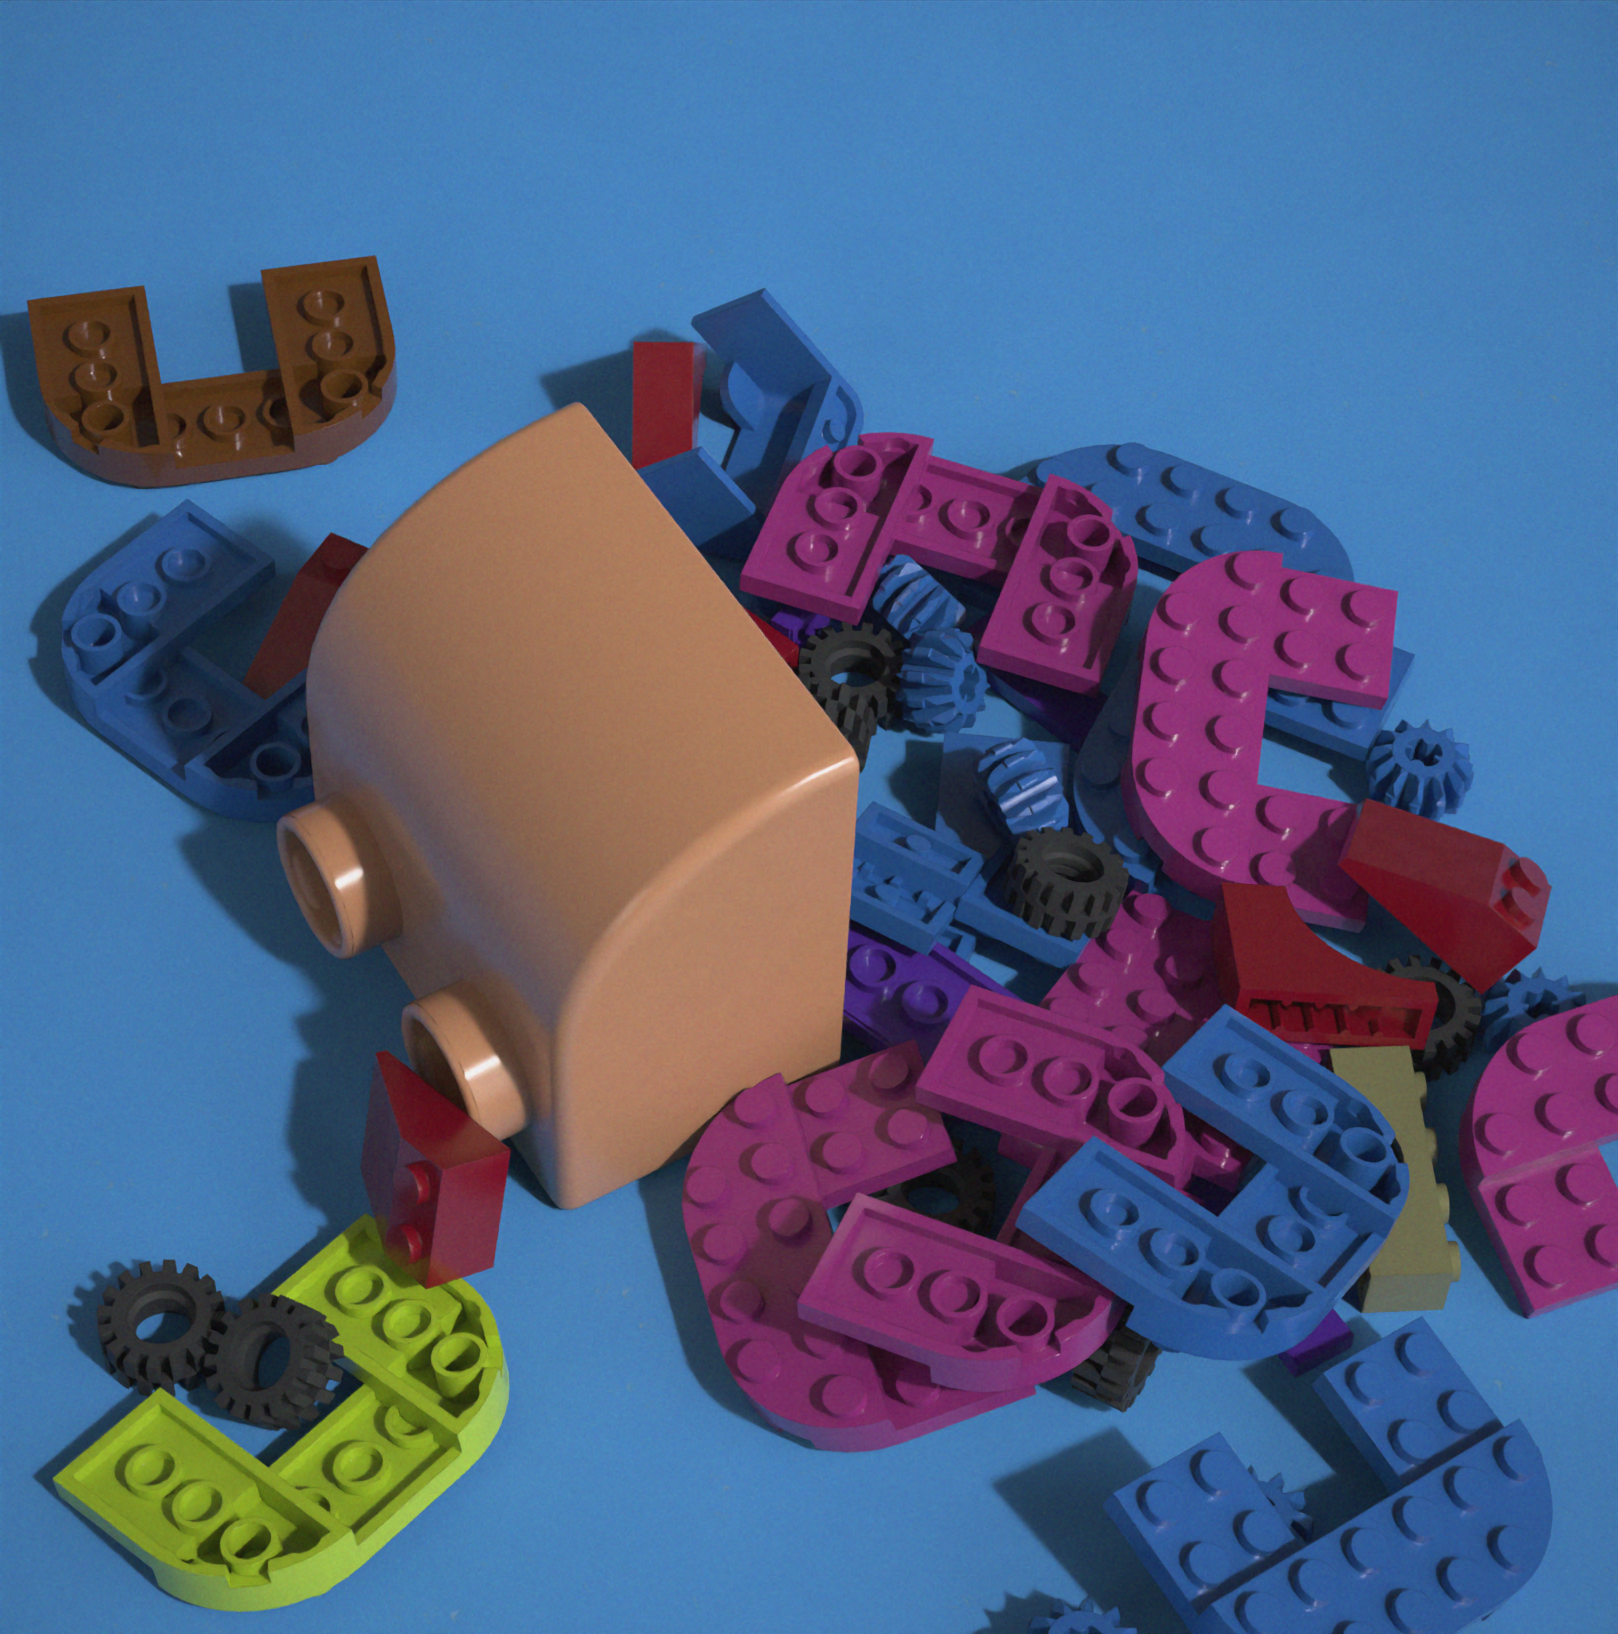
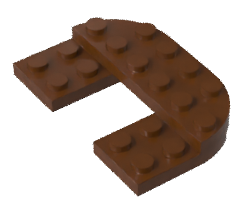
(127, 427)

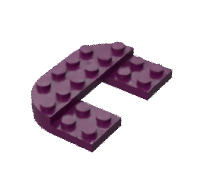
(1050, 549)
(1200, 723)
(1537, 1160)
(762, 1223)
(1008, 1306)

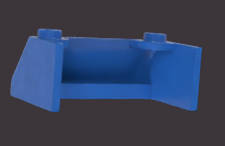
(786, 407)

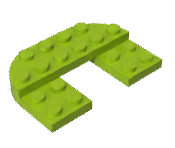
(267, 1537)

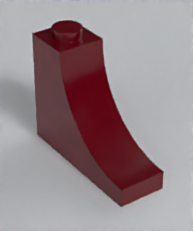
(666, 399)
(1303, 987)

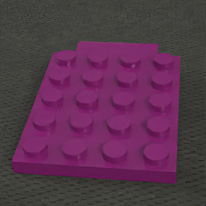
(1156, 988)

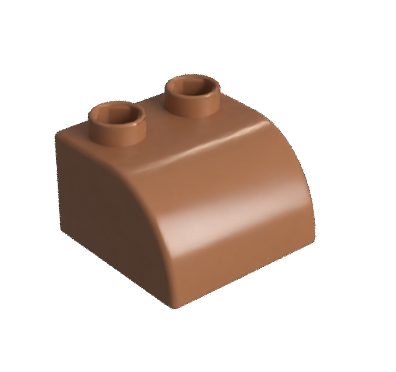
(575, 813)

